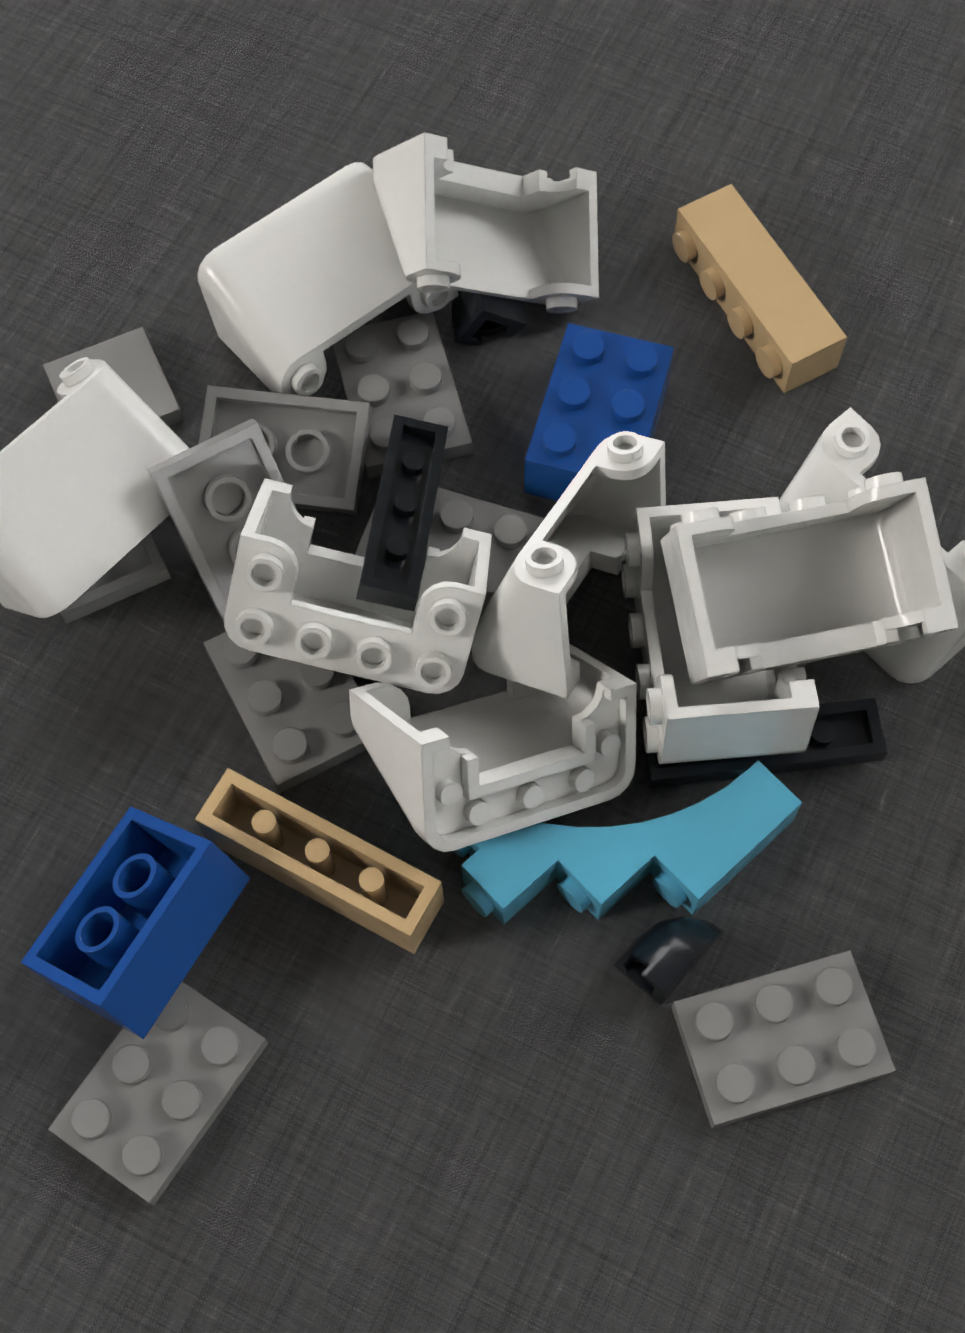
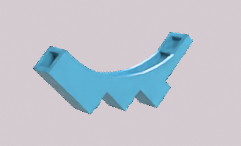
(685, 851)

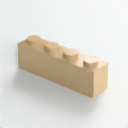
(757, 289)
(321, 860)

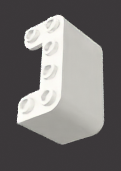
(807, 580)
(304, 607)
(715, 719)

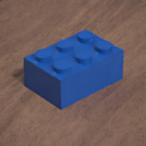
(595, 390)
(137, 920)

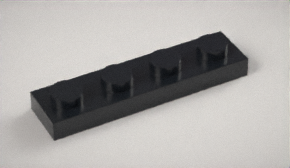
(403, 514)
(841, 736)

